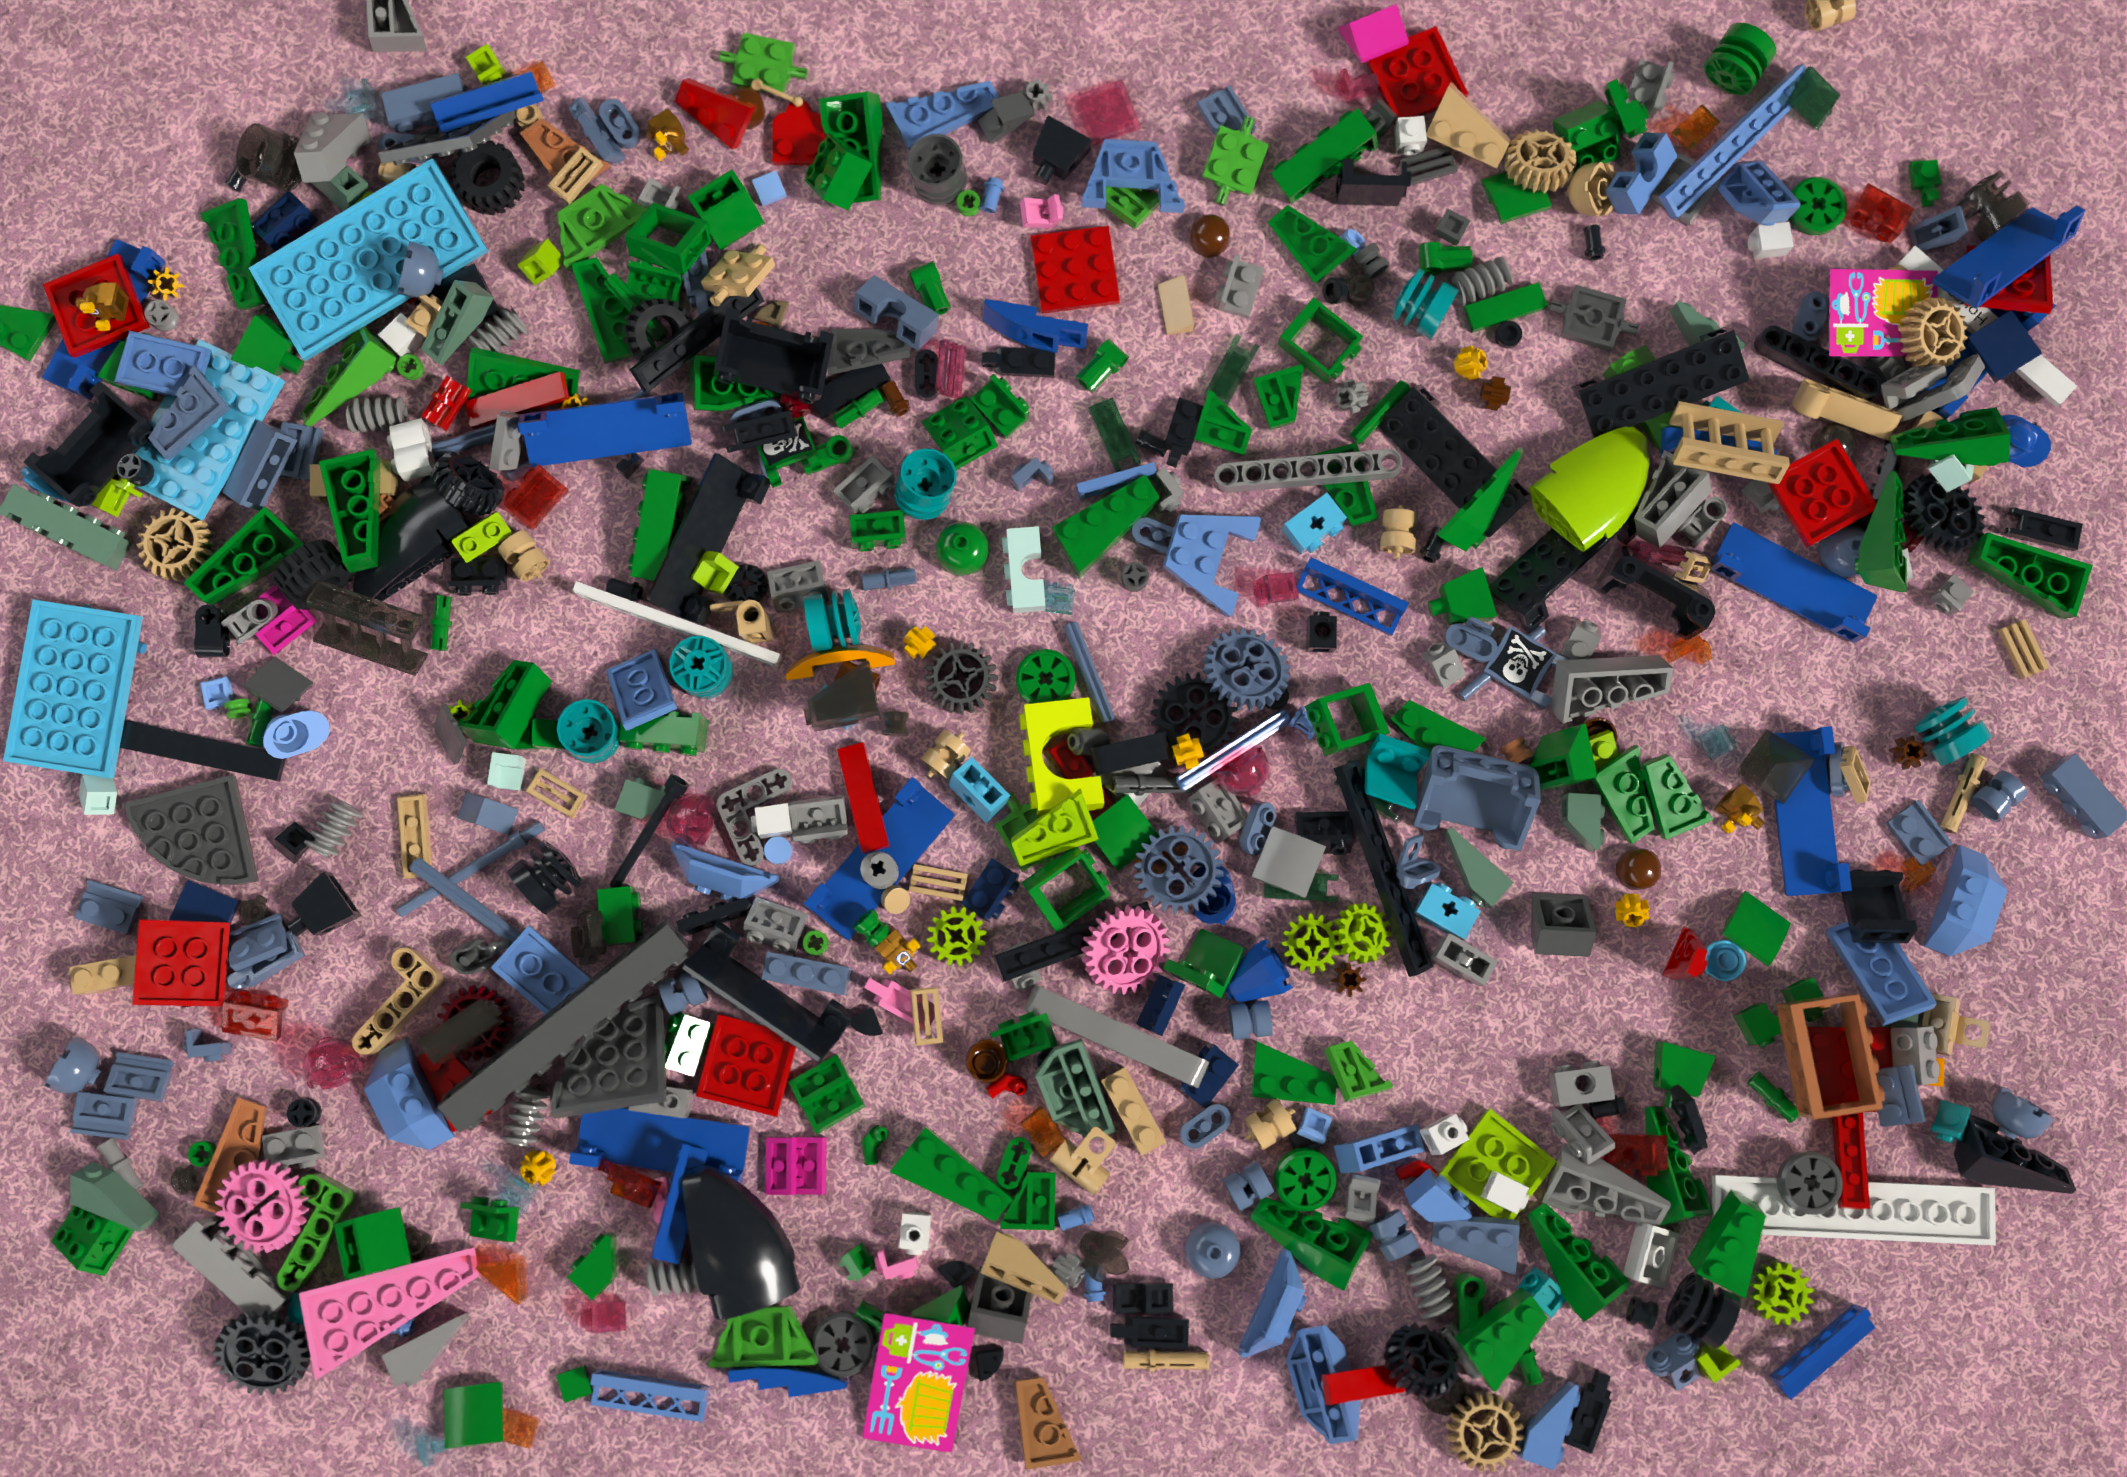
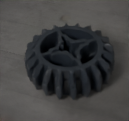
(467, 483)
(1415, 1366)

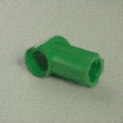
(1438, 258)
(928, 284)
(1105, 362)
(826, 454)
(1468, 1304)

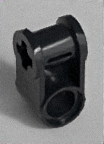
(211, 637)

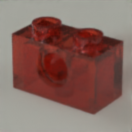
(1892, 211)
(1651, 1153)

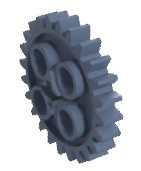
(1246, 669)
(1197, 855)

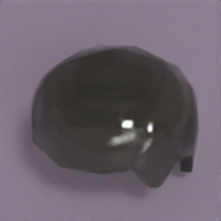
(1831, 432)

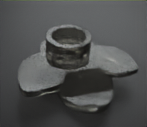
(1107, 1256)

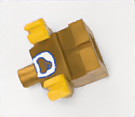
(668, 133)
(104, 301)
(1741, 808)
(897, 952)

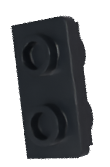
(479, 574)
(1328, 829)

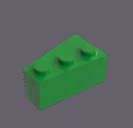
(508, 707)
(667, 733)
(1730, 1244)
(1501, 1336)

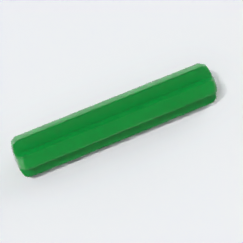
(628, 300)
(1380, 410)

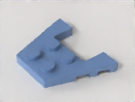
(1131, 166)
(1197, 551)

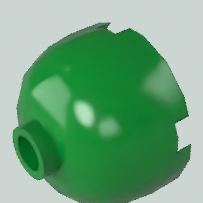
(962, 548)

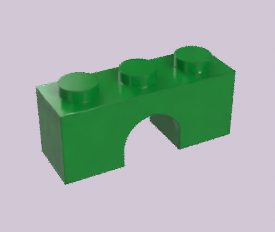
(1761, 1025)

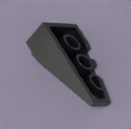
(2007, 1163)

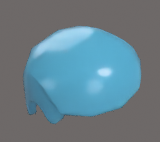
(1725, 960)

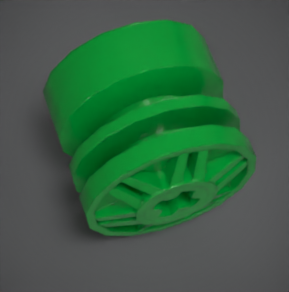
(1740, 58)

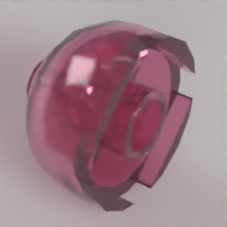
(1245, 772)
(690, 819)
(326, 1066)

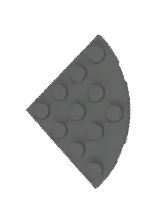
(444, 144)
(198, 831)
(616, 1064)

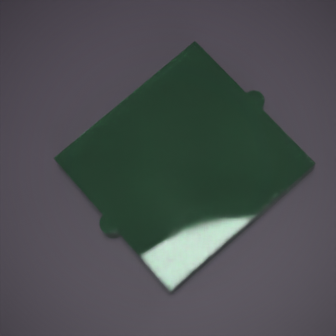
(1813, 98)

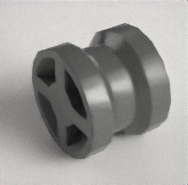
(1134, 571)

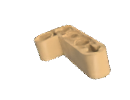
(1820, 400)
(394, 1004)

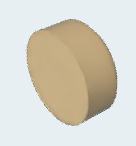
(895, 899)

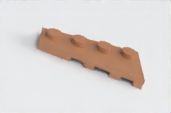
(237, 1145)

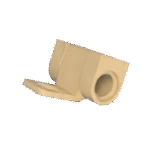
(751, 632)
(1951, 1027)
(1082, 1163)

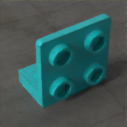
(1393, 770)

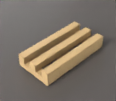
(582, 181)
(1689, 565)
(2032, 644)
(1855, 774)
(575, 804)
(915, 878)
(929, 1040)

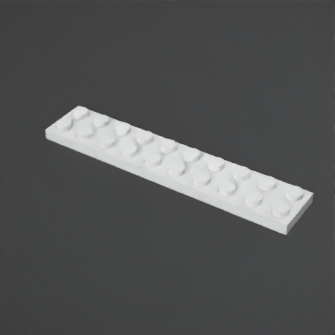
(1894, 1214)

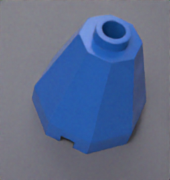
(1259, 975)

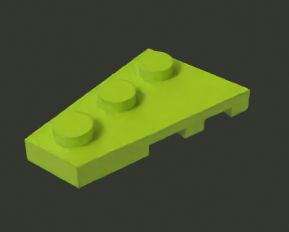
(1056, 831)

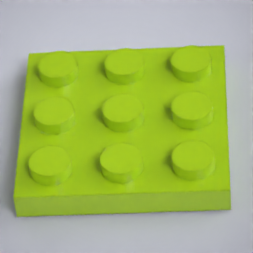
(1496, 1148)

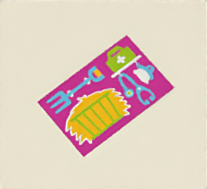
(1869, 308)
(918, 1382)

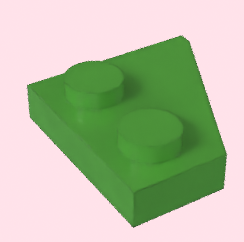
(1131, 204)
(1354, 1072)

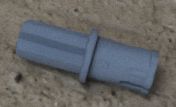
(889, 579)

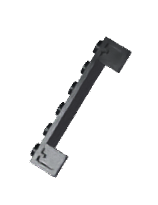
(1661, 383)
(1446, 454)
(704, 528)
(1544, 570)
(762, 1000)

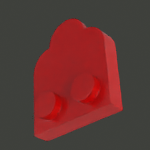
(796, 135)

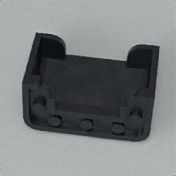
(772, 358)
(93, 449)
(1693, 602)

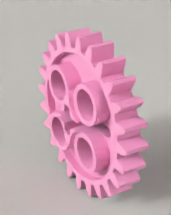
(1125, 949)
(245, 1185)

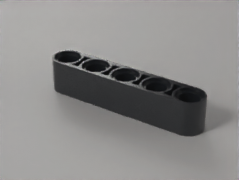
(1804, 363)

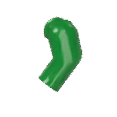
(871, 1142)

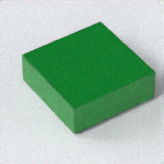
(574, 1383)

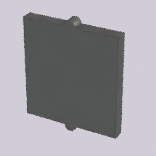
(278, 684)
(450, 734)

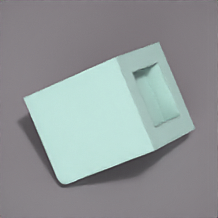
(1951, 472)
(506, 771)
(97, 795)

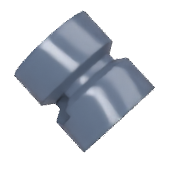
(1999, 796)
(681, 992)
(1250, 1020)
(1258, 1185)
(1393, 1234)

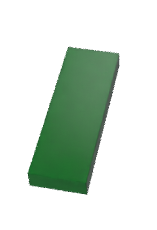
(1505, 307)

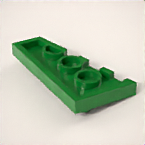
(235, 241)
(603, 310)
(497, 371)

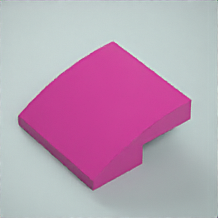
(288, 623)
(795, 1165)

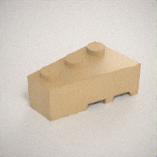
(1467, 129)

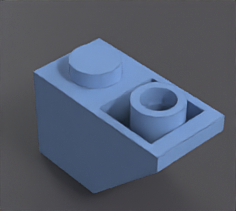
(1436, 1199)

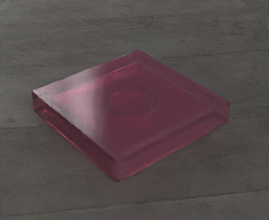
(1107, 112)

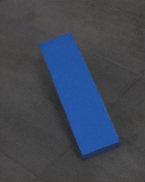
(798, 1379)

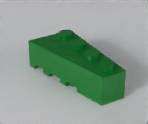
(1324, 155)
(354, 503)
(658, 521)
(1103, 524)
(245, 558)
(2037, 574)
(946, 1172)

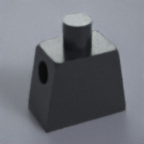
(1058, 150)
(322, 907)

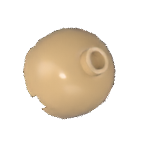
(1588, 189)

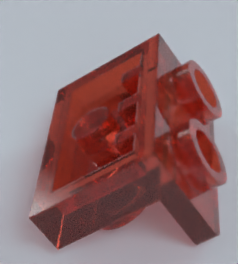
(535, 496)
(253, 1015)
(631, 1184)

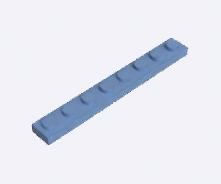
(1731, 146)

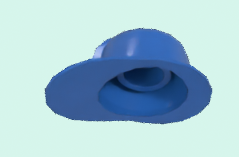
(2027, 442)
(1219, 907)

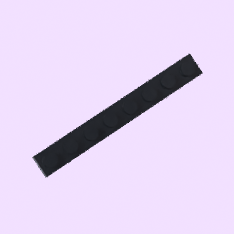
(1383, 869)

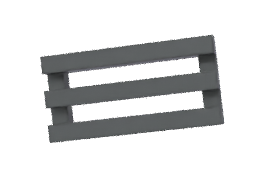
(1452, 168)

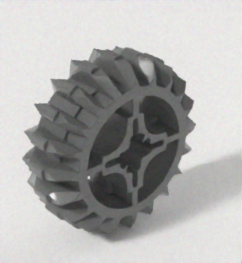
(949, 682)

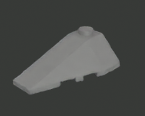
(1601, 1190)

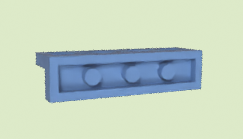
(648, 1386)

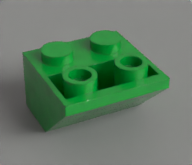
(1591, 133)
(837, 172)
(726, 209)
(1564, 758)
(372, 1243)

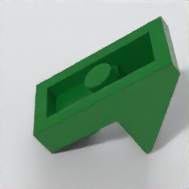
(540, 735)

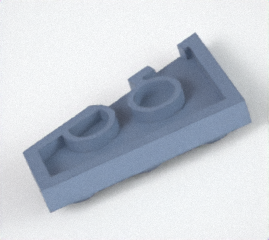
(191, 413)
(1481, 1239)

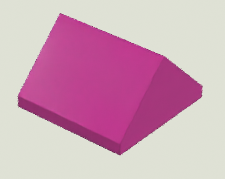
(1375, 33)

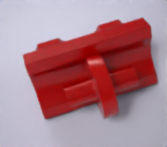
(446, 403)

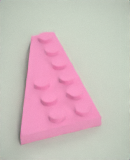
(363, 1310)

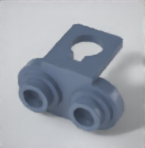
(1472, 639)
(1413, 870)
(1673, 1358)

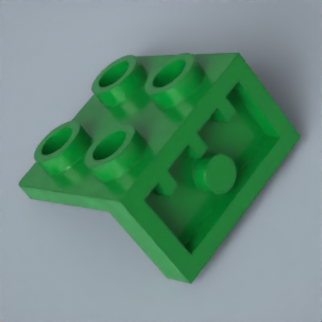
(960, 432)
(1208, 963)
(90, 1241)

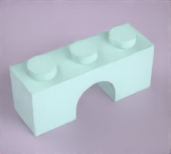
(1023, 545)

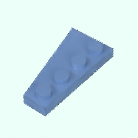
(941, 111)

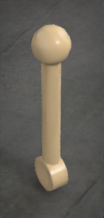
(757, 84)

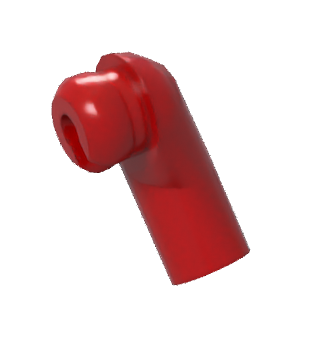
(1007, 1082)
(1414, 1168)

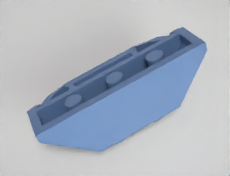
(1758, 193)
(721, 875)
(1967, 905)
(405, 1099)
(1275, 1309)
(1311, 1355)

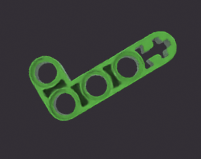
(312, 1232)

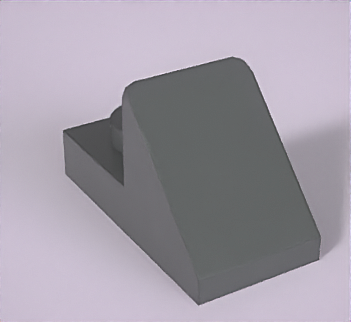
(1006, 116)

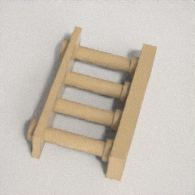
(1727, 459)

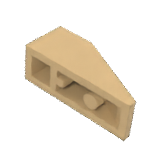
(1019, 1267)

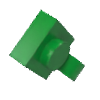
(1926, 178)

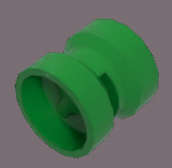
(872, 928)

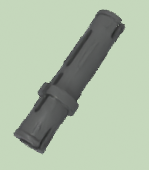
(1142, 784)

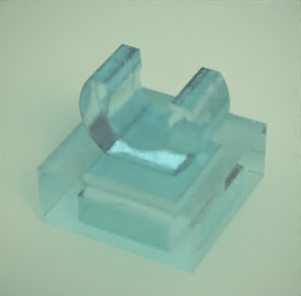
(1060, 599)
(1717, 741)
(428, 1448)

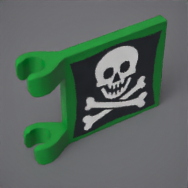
(789, 451)

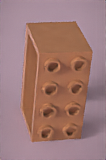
(1802, 1065)

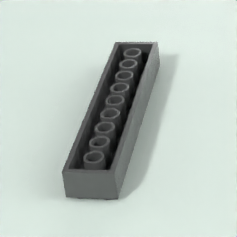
(563, 1025)

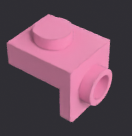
(1041, 212)
(902, 1268)

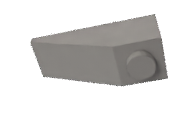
(418, 1355)

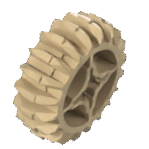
(1540, 161)
(1941, 331)
(178, 523)
(1490, 1420)

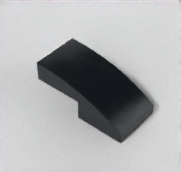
(1142, 1298)

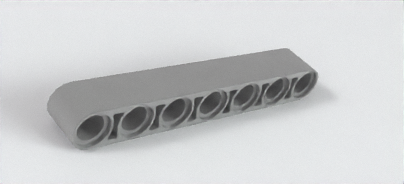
(1319, 462)
(1117, 1036)

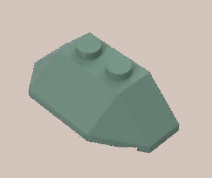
(1074, 1090)

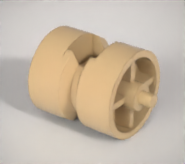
(1825, 13)
(1399, 527)
(526, 559)
(945, 754)
(1269, 1124)

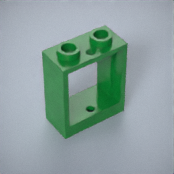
(676, 258)
(1332, 322)
(1366, 711)
(1079, 905)

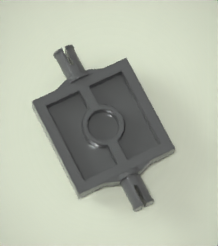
(1593, 317)

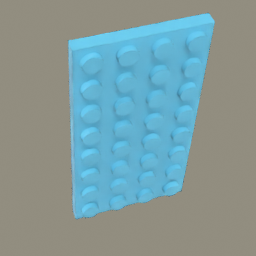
(354, 262)

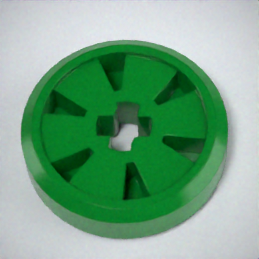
(1826, 217)
(1045, 662)
(1289, 1187)

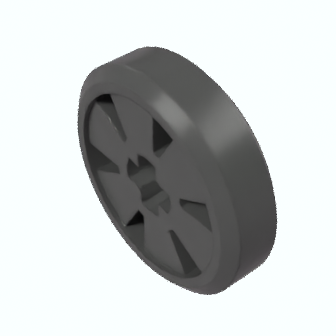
(1824, 1174)
(860, 1340)

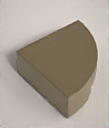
(772, 313)

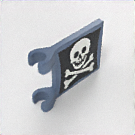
(1522, 664)

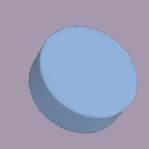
(1354, 238)
(778, 850)

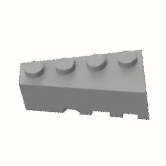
(1602, 683)
(231, 1267)

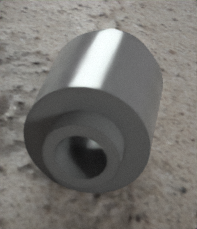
(1084, 739)

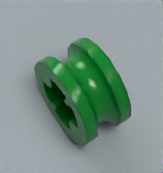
(197, 1160)

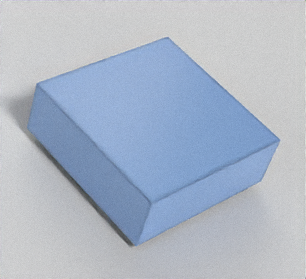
(769, 188)
(216, 692)
(1314, 1125)

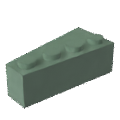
(65, 526)

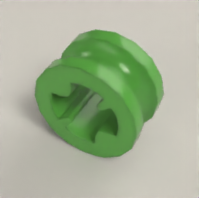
(976, 203)
(407, 360)
(237, 708)
(812, 950)

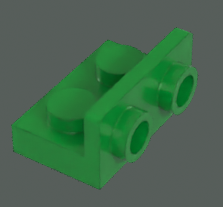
(1001, 406)
(492, 1219)

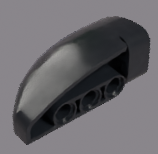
(411, 540)
(736, 1245)

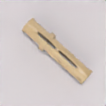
(1976, 765)
(1165, 1360)

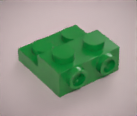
(1629, 116)

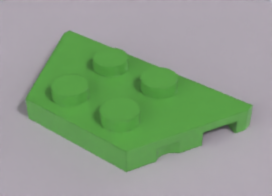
(595, 222)
(764, 1339)

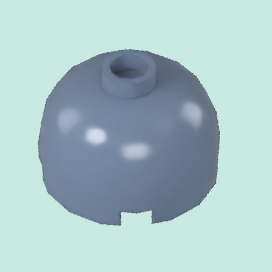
(419, 271)
(1841, 550)
(74, 1068)
(2019, 1115)
(1212, 1250)

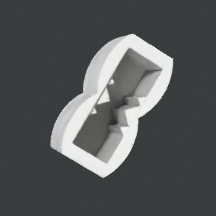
(411, 449)

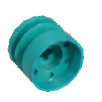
(1424, 303)
(925, 484)
(832, 620)
(714, 676)
(583, 718)
(1952, 731)

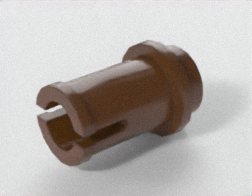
(898, 404)

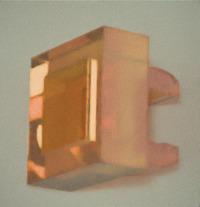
(1916, 874)

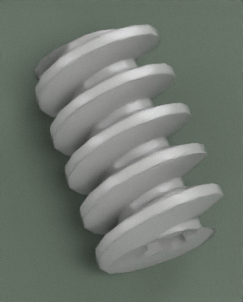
(1480, 278)
(500, 332)
(375, 416)
(333, 829)
(878, 859)
(526, 1116)
(671, 1277)
(1429, 1286)

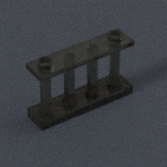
(372, 614)

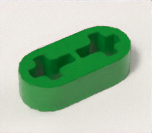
(1007, 1160)

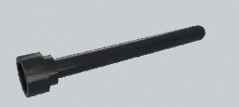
(674, 788)

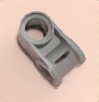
(1700, 523)
(247, 623)

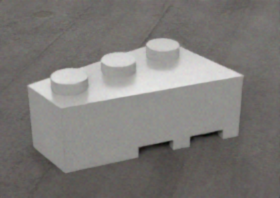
(393, 27)
(328, 143)
(1670, 500)

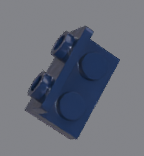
(284, 221)
(991, 890)
(1160, 1005)
(1216, 1075)

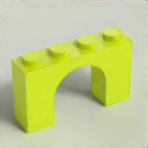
(1041, 724)

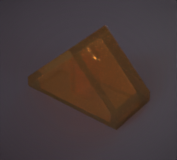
(507, 1276)

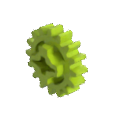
(964, 925)
(1362, 933)
(1299, 943)
(1793, 1288)

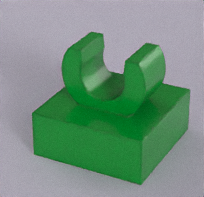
(858, 1262)

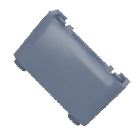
(1478, 794)

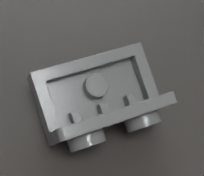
(506, 442)
(865, 485)
(818, 819)
(1918, 1048)
(1582, 1133)

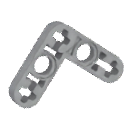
(1957, 385)
(741, 815)

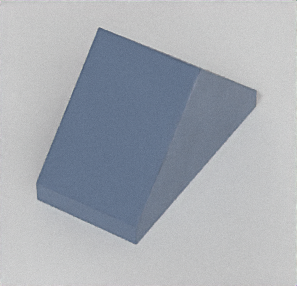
(1939, 230)
(487, 813)

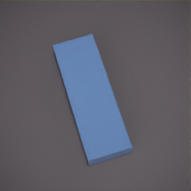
(1114, 481)

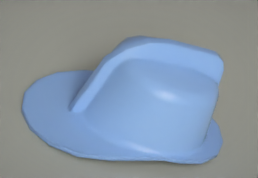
(295, 733)

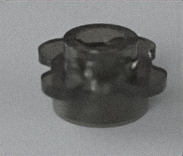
(248, 906)
(185, 1180)
(422, 1239)

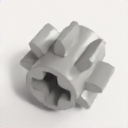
(1043, 96)
(1352, 396)
(1068, 1269)

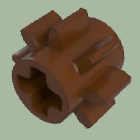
(1495, 393)
(1913, 758)
(1357, 979)

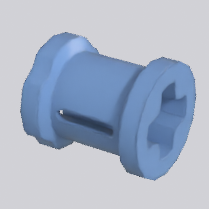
(1302, 723)

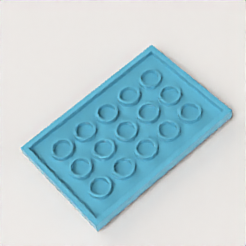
(202, 468)
(73, 689)

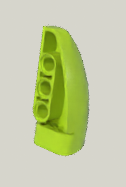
(1594, 487)

